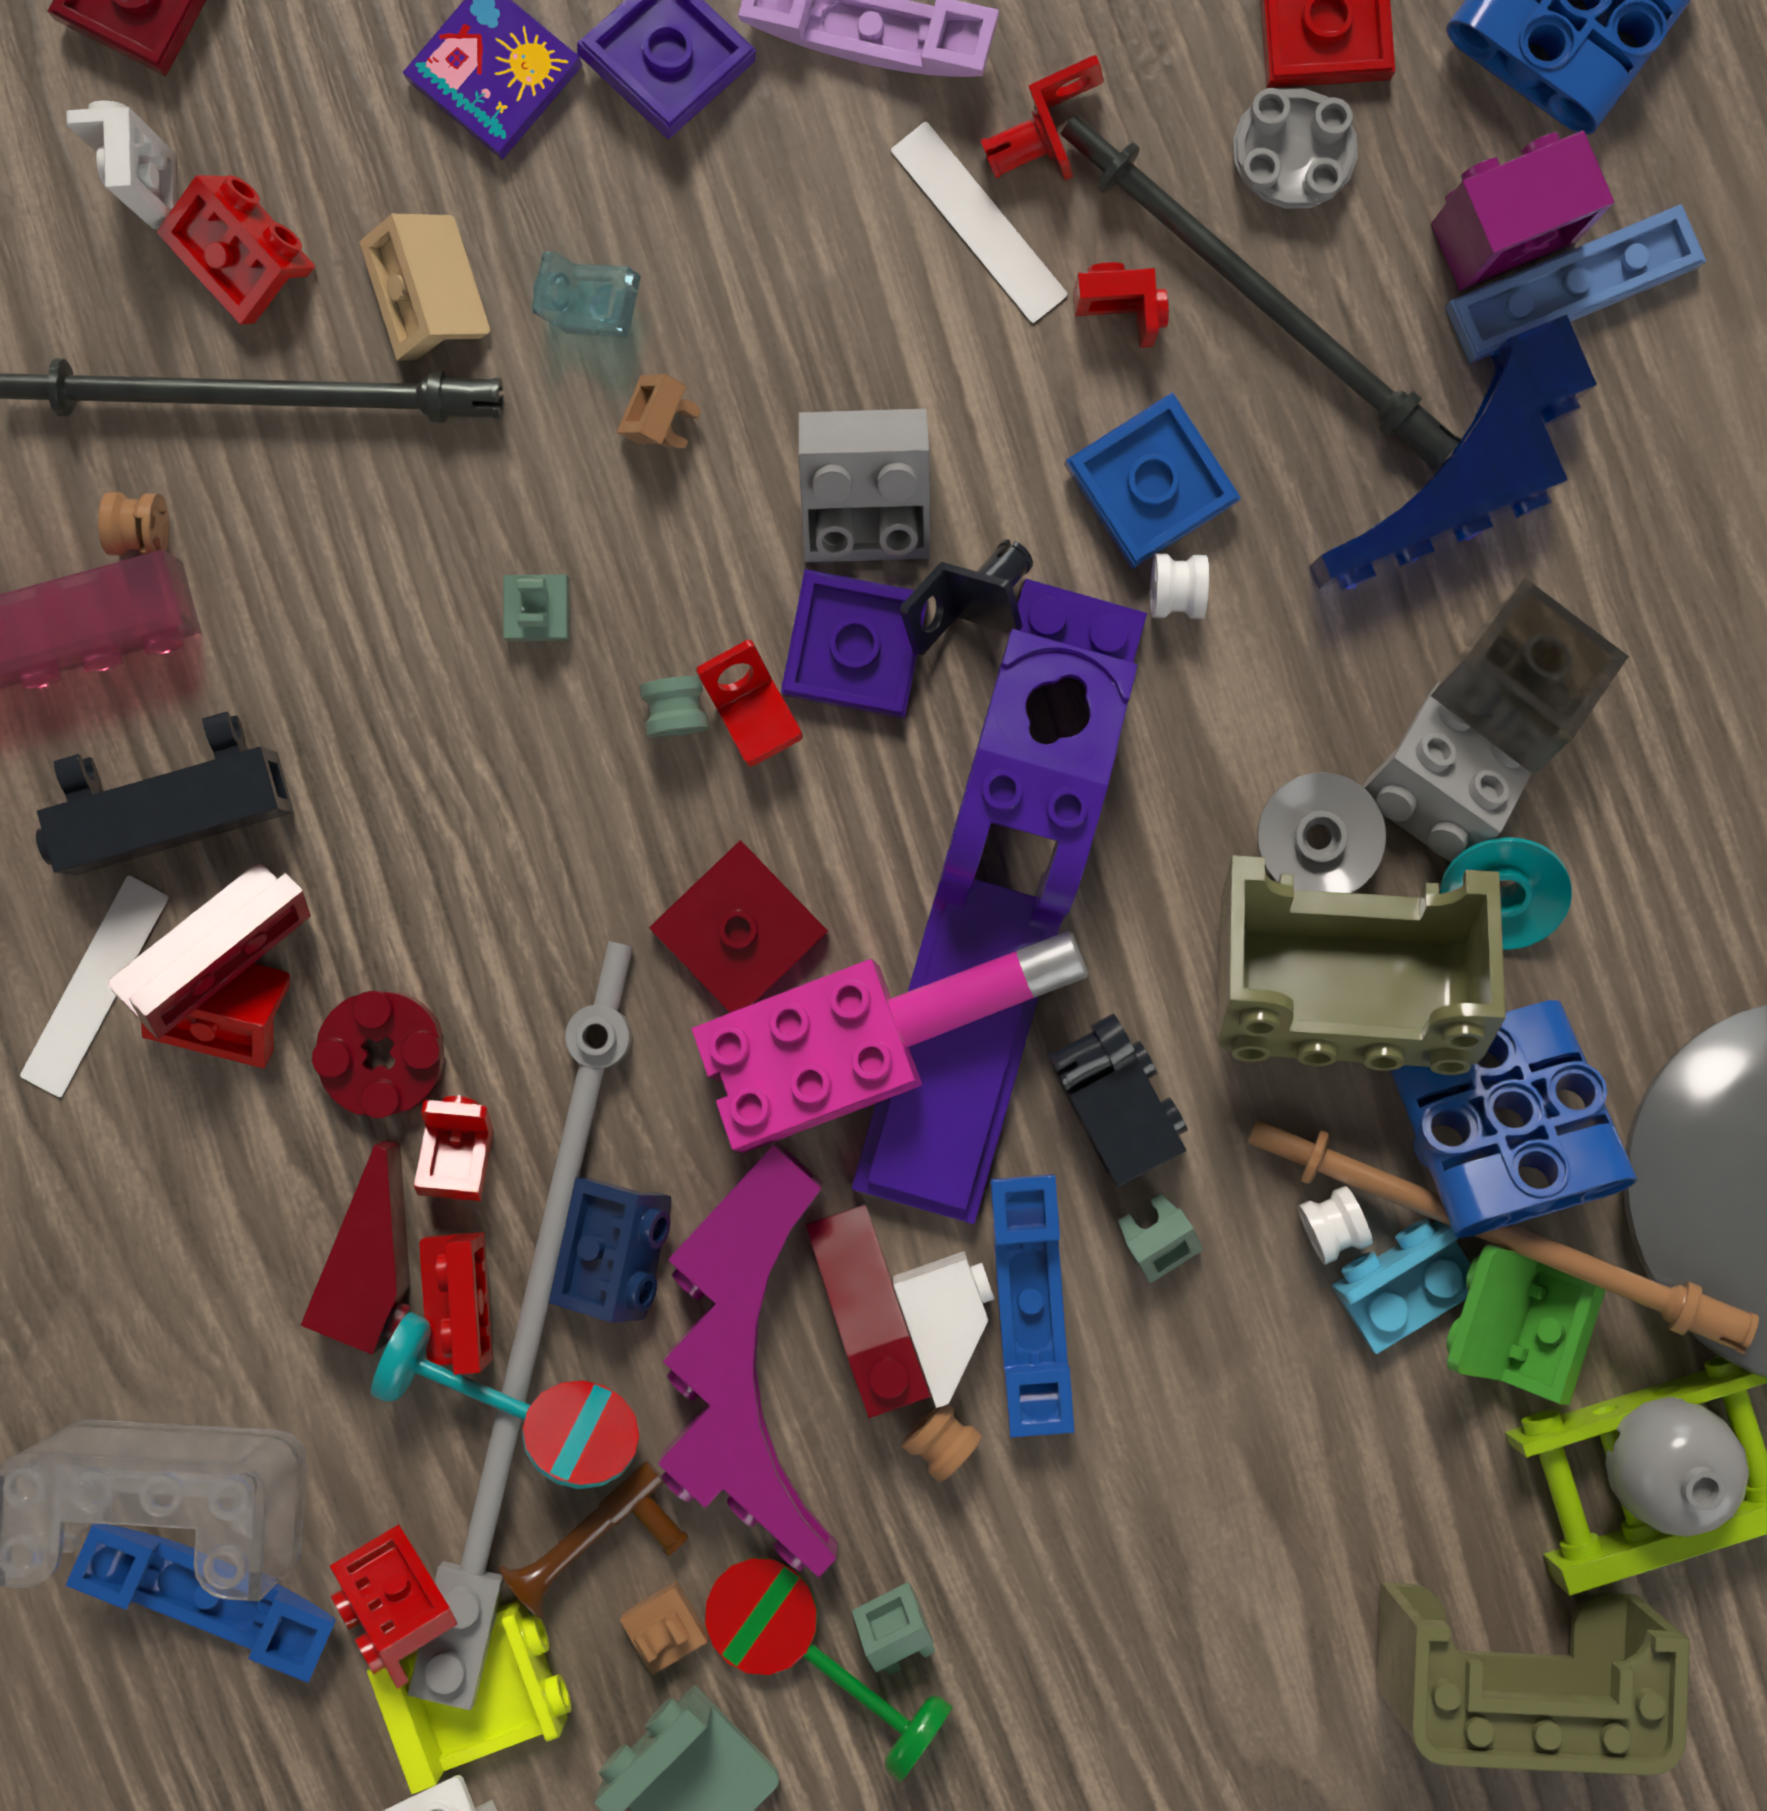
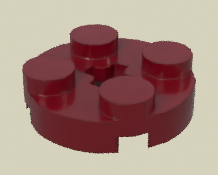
(342, 1053)

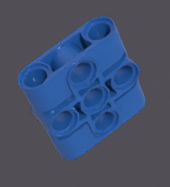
(1587, 57)
(1569, 1146)

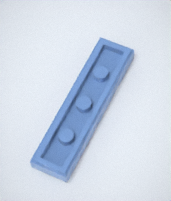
(1577, 282)

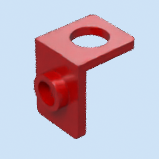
(751, 706)

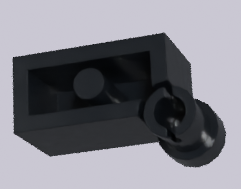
(1116, 1103)

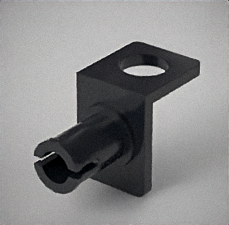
(967, 594)

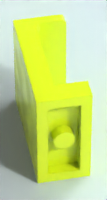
(512, 1705)

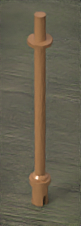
(1680, 1306)

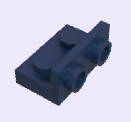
(610, 1251)

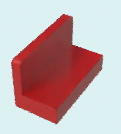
(235, 1020)

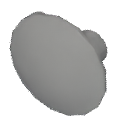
(1295, 147)

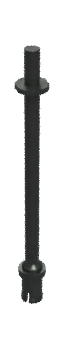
(433, 395)
(1395, 409)

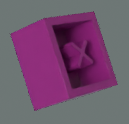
(1521, 208)

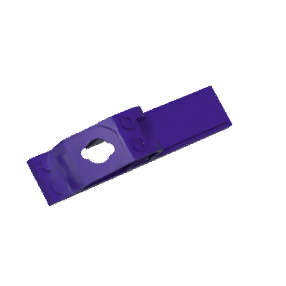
(940, 1138)

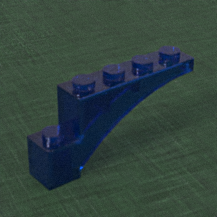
(1496, 467)

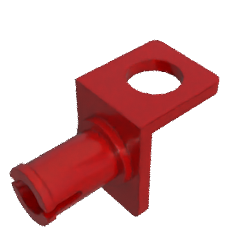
(1038, 135)

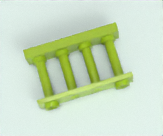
(1596, 1560)

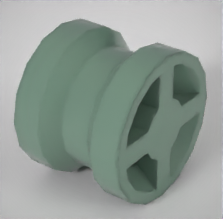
(673, 706)

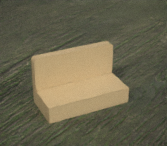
(423, 283)

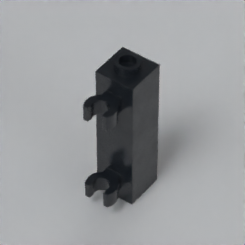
(164, 810)

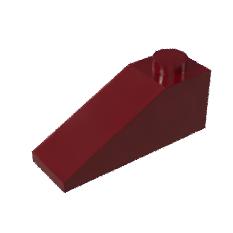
(368, 1265)
(867, 1311)

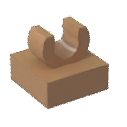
(652, 411)
(664, 1628)

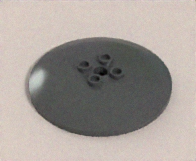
(1704, 1173)

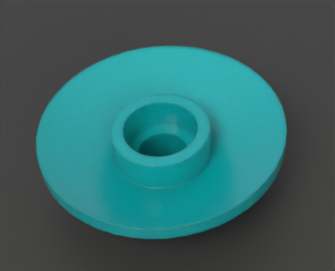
(1536, 899)

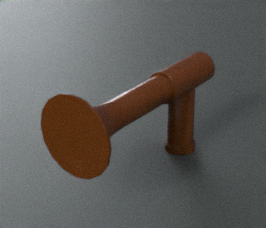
(631, 1496)

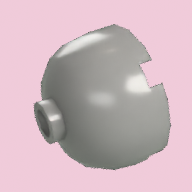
(1677, 1467)

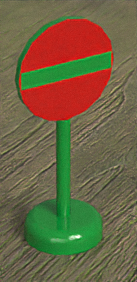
(765, 1621)

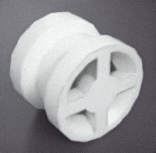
(1179, 586)
(1335, 1224)

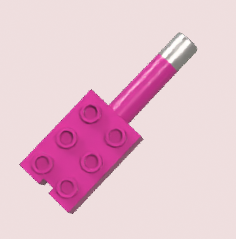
(847, 1040)

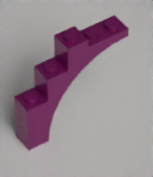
(717, 1360)

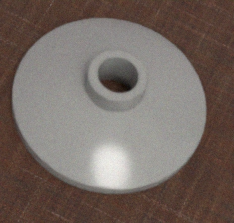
(1352, 825)

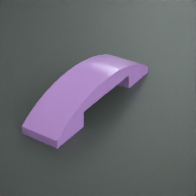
(887, 34)

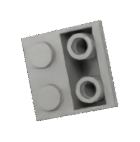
(864, 485)

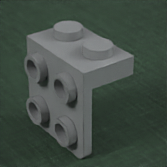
(1447, 783)

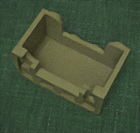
(1359, 972)
(1599, 1710)

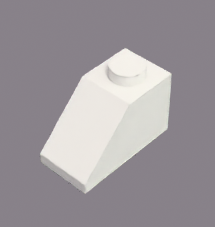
(944, 1317)

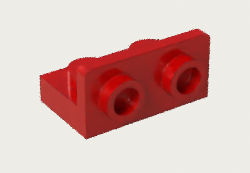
(233, 244)
(457, 1301)
(392, 1600)

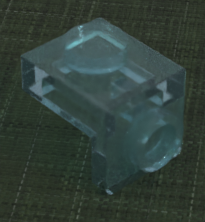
(585, 296)

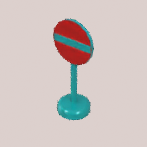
(571, 1432)

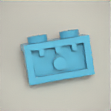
(1404, 1285)

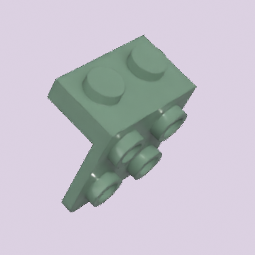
(687, 1763)

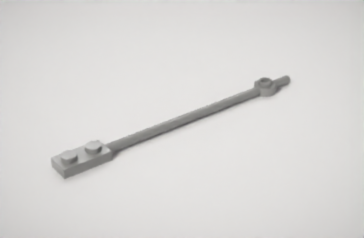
(453, 1663)

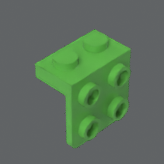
(1523, 1324)

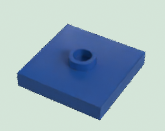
(1152, 481)

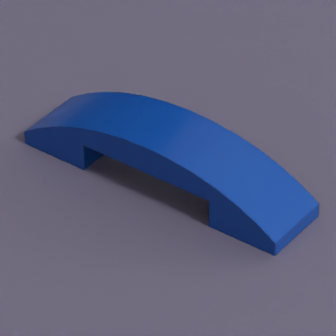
(1031, 1305)
(160, 1574)

